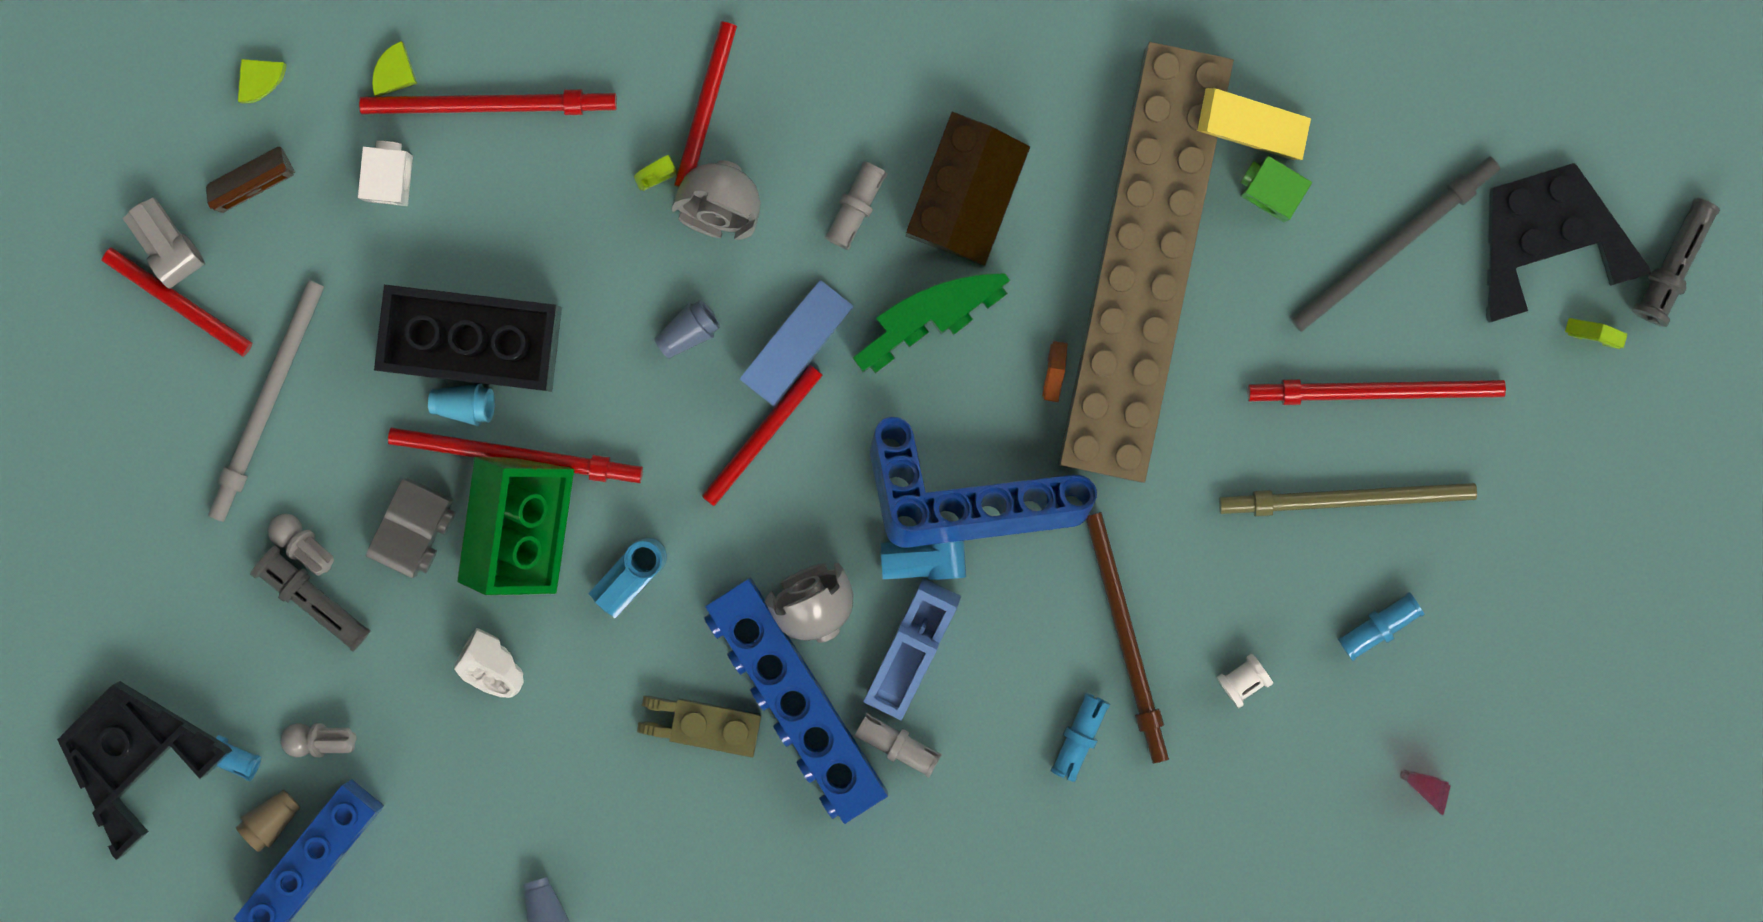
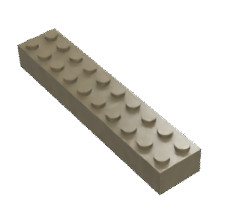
(1144, 266)

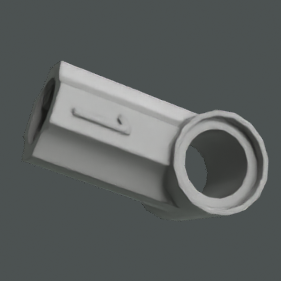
(169, 252)

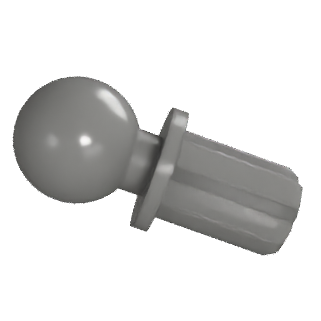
(287, 532)
(318, 740)

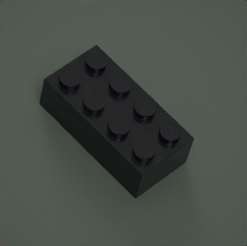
(468, 338)

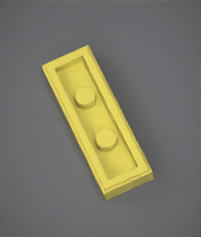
(1253, 124)

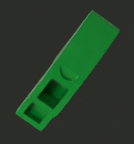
(943, 304)

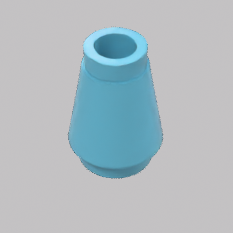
(463, 403)

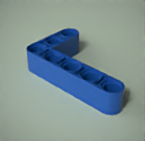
(966, 502)

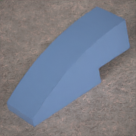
(796, 343)
(912, 649)

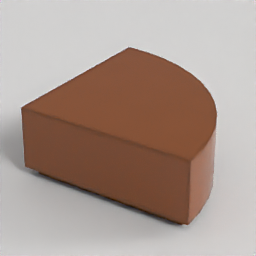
(1055, 371)

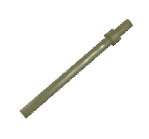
(1264, 502)

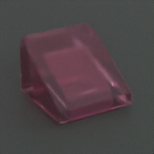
(1429, 788)

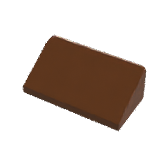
(249, 180)

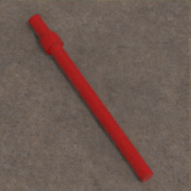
(571, 102)
(1293, 392)
(598, 467)

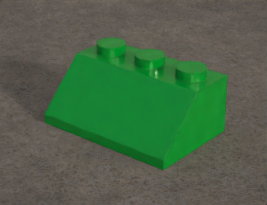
(515, 526)

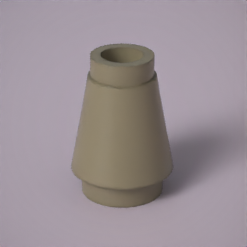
(267, 821)

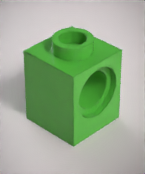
(1274, 188)

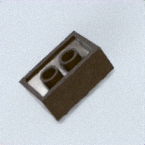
(967, 189)

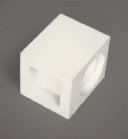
(385, 174)

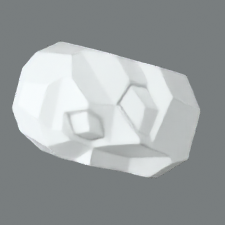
(489, 666)

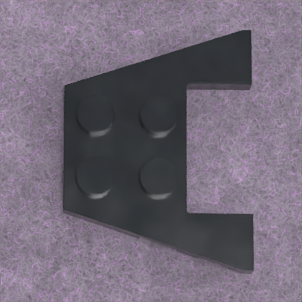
(1545, 219)
(120, 743)

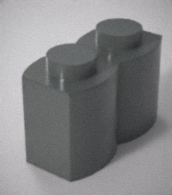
(410, 528)

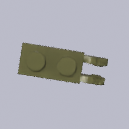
(704, 725)

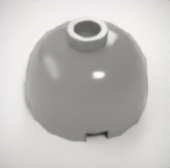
(718, 199)
(813, 603)

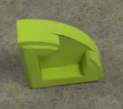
(393, 71)
(259, 79)
(655, 173)
(1597, 332)

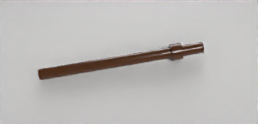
(1148, 718)

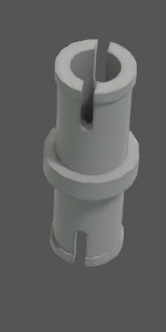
(856, 205)
(898, 745)

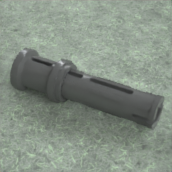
(1669, 279)
(294, 586)

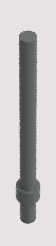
(1459, 191)

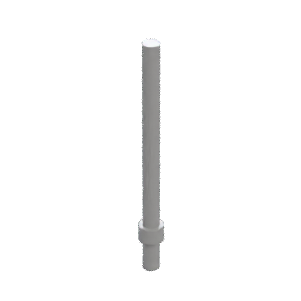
(233, 477)

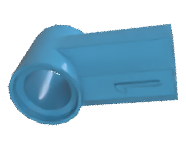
(929, 561)
(626, 578)

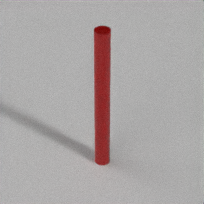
(706, 100)
(177, 302)
(762, 435)

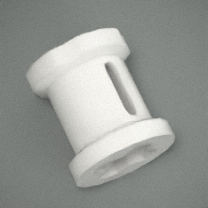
(1244, 680)

